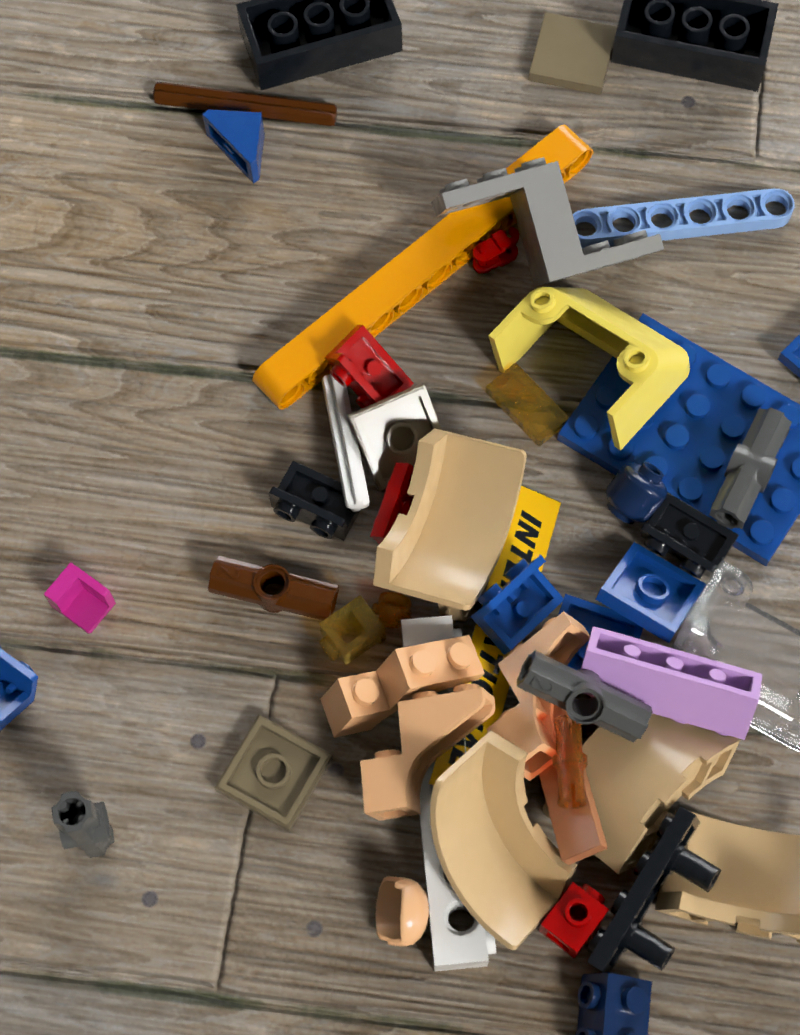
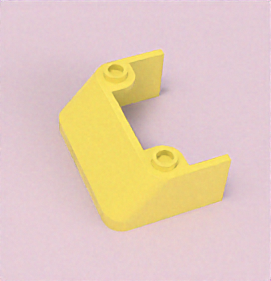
(644, 357)

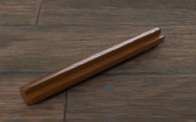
(270, 106)

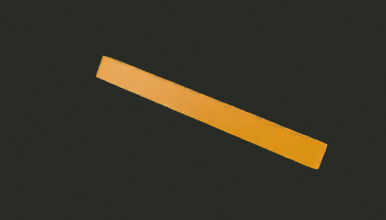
(405, 278)

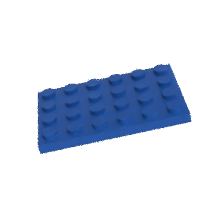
(695, 439)

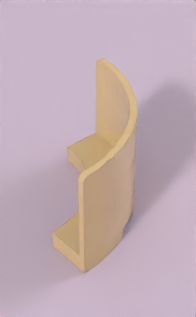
(456, 521)
(644, 778)
(489, 848)
(755, 883)

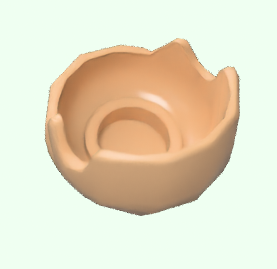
(401, 911)

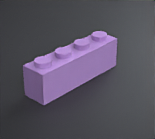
(676, 682)

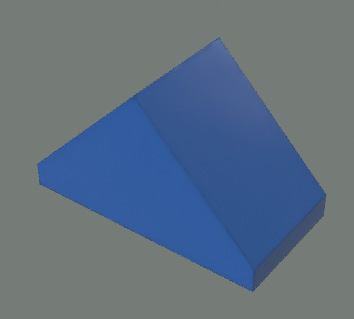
(239, 137)

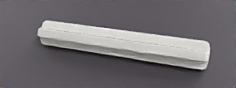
(345, 445)

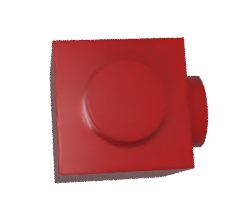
(574, 918)

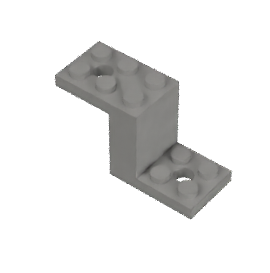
(544, 221)

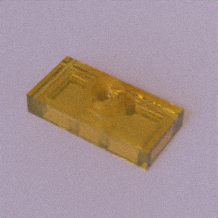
(527, 404)

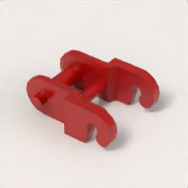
(493, 253)

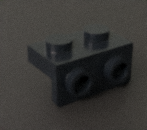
(313, 500)
(688, 537)

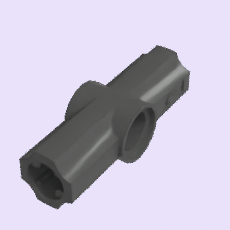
(750, 468)
(607, 707)
(83, 824)

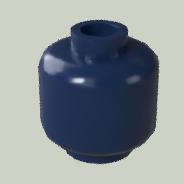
(636, 492)

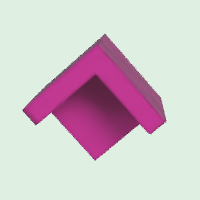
(80, 598)

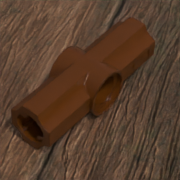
(247, 582)

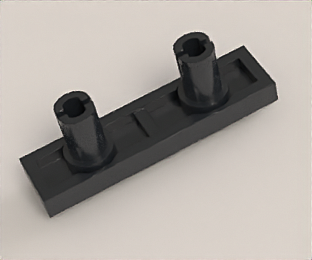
(630, 907)

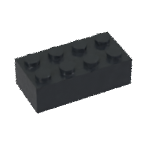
(315, 36)
(697, 39)

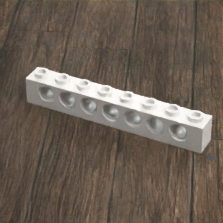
(450, 947)

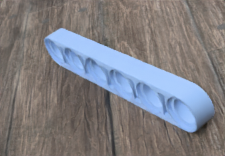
(682, 225)

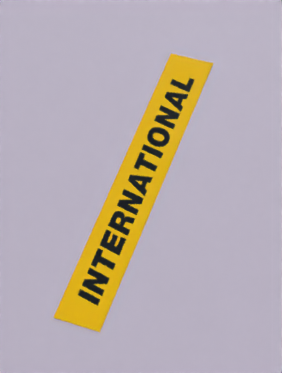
(526, 539)

